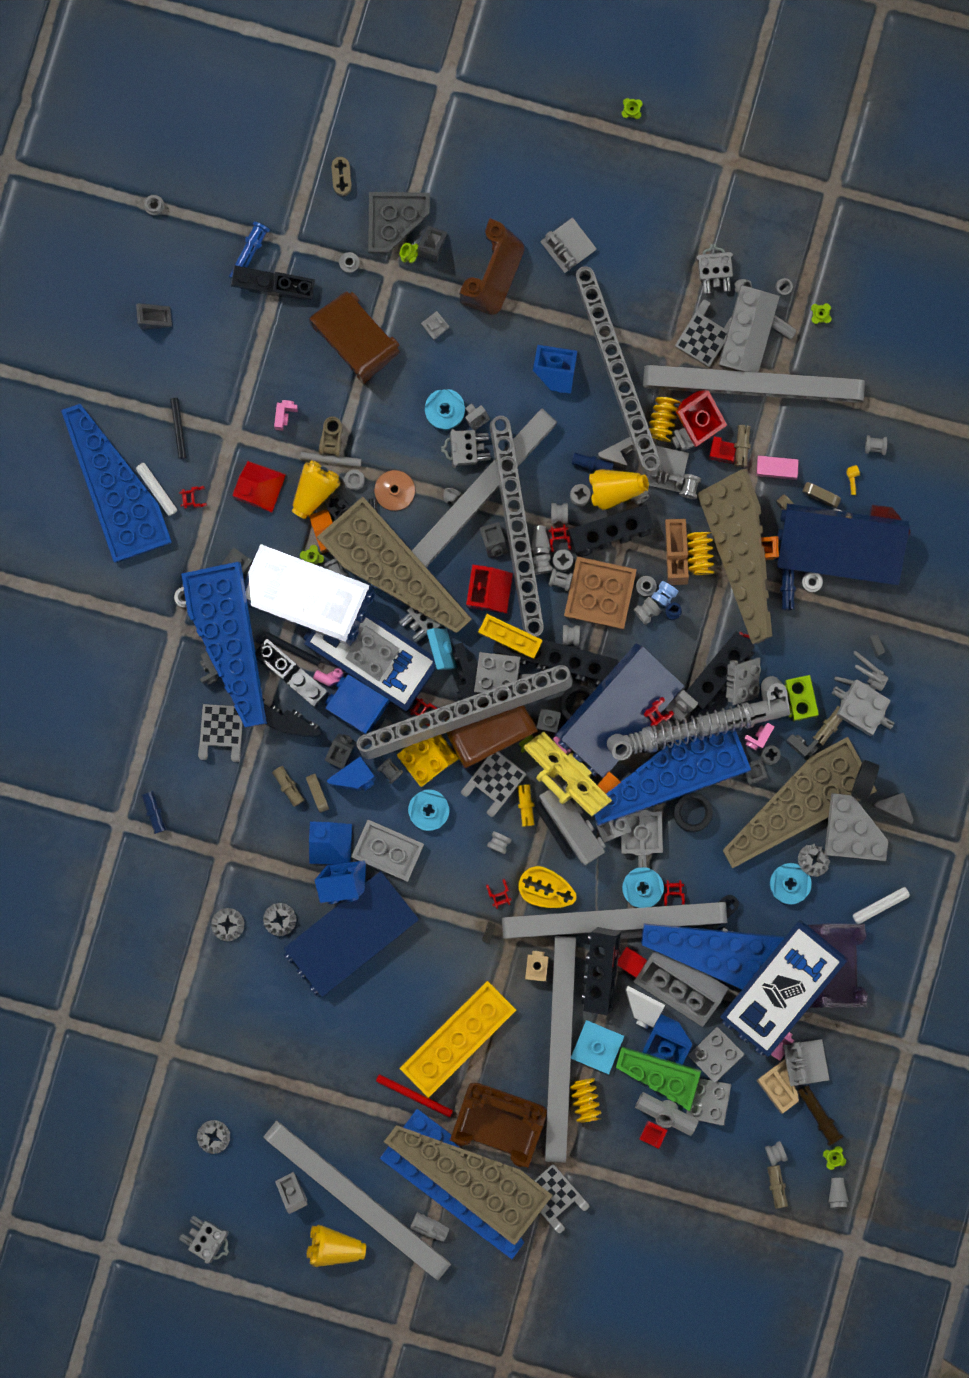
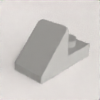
(614, 453)
(291, 1192)

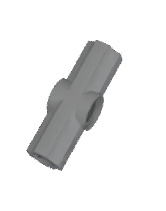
(666, 1113)

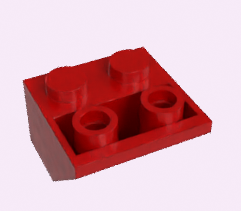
(489, 589)

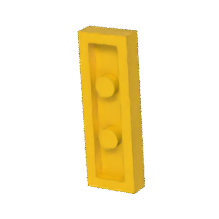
(510, 636)

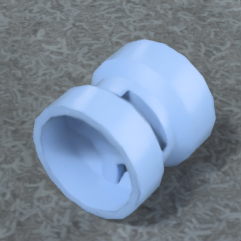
(664, 594)

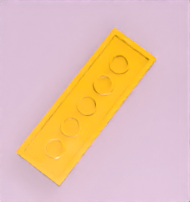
(457, 1039)

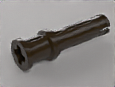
(826, 1124)

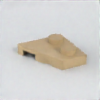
(778, 1087)

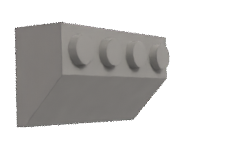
(749, 329)
(573, 827)
(681, 987)

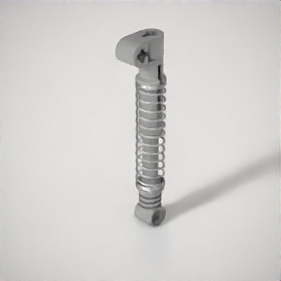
(742, 716)

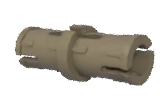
(742, 446)
(828, 728)
(288, 786)
(777, 1186)

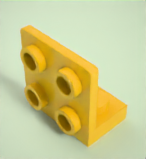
(427, 758)

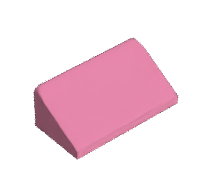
(777, 467)

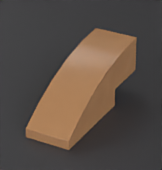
(676, 552)

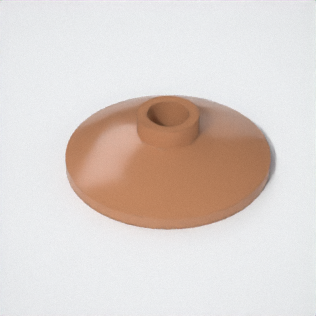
(398, 500)

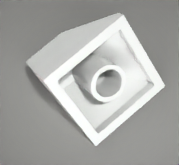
(643, 1007)

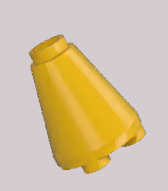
(616, 487)
(313, 488)
(333, 1247)

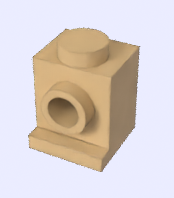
(531, 973)

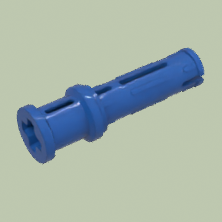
(253, 243)

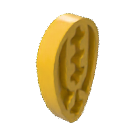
(538, 898)

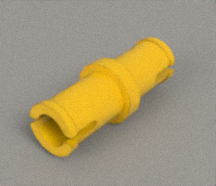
(526, 805)

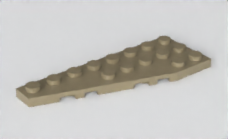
(735, 526)
(377, 555)
(799, 802)
(489, 1189)

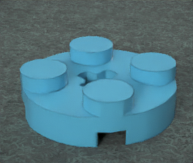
(444, 398)
(419, 817)
(633, 881)
(781, 891)

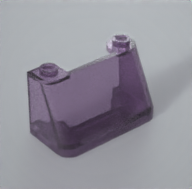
(843, 988)

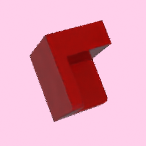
(722, 451)
(631, 962)
(653, 1134)

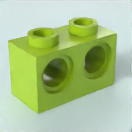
(806, 697)

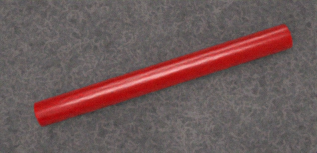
(414, 1095)

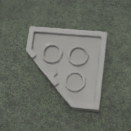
(853, 831)

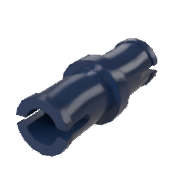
(591, 463)
(788, 589)
(673, 606)
(153, 812)

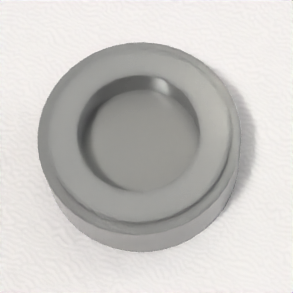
(354, 480)

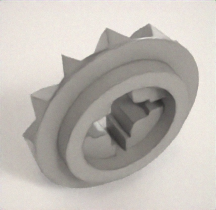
(805, 860)
(288, 923)
(233, 932)
(222, 1132)

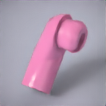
(329, 679)

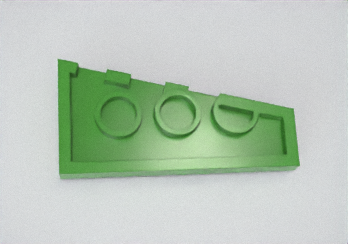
(667, 1077)

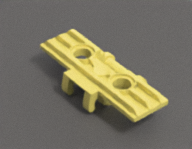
(570, 770)

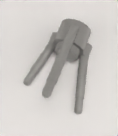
(876, 678)

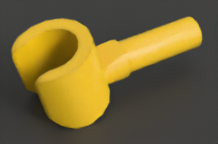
(851, 473)

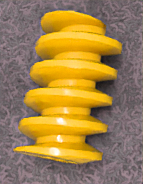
(662, 418)
(699, 553)
(585, 1100)

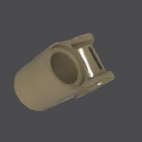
(331, 439)

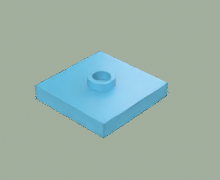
(441, 649)
(597, 1047)

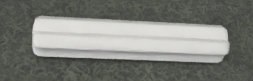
(156, 489)
(881, 905)

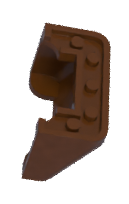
(490, 292)
(355, 336)
(491, 734)
(499, 1122)

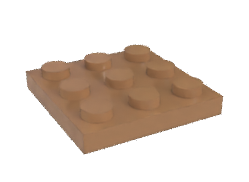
(600, 593)

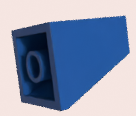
(356, 704)

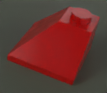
(700, 416)
(259, 486)

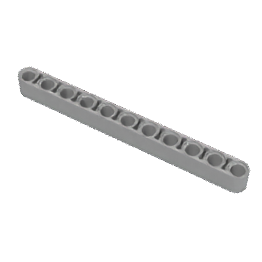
(617, 380)
(754, 383)
(481, 490)
(510, 517)
(454, 711)
(613, 919)
(560, 1049)
(357, 1200)

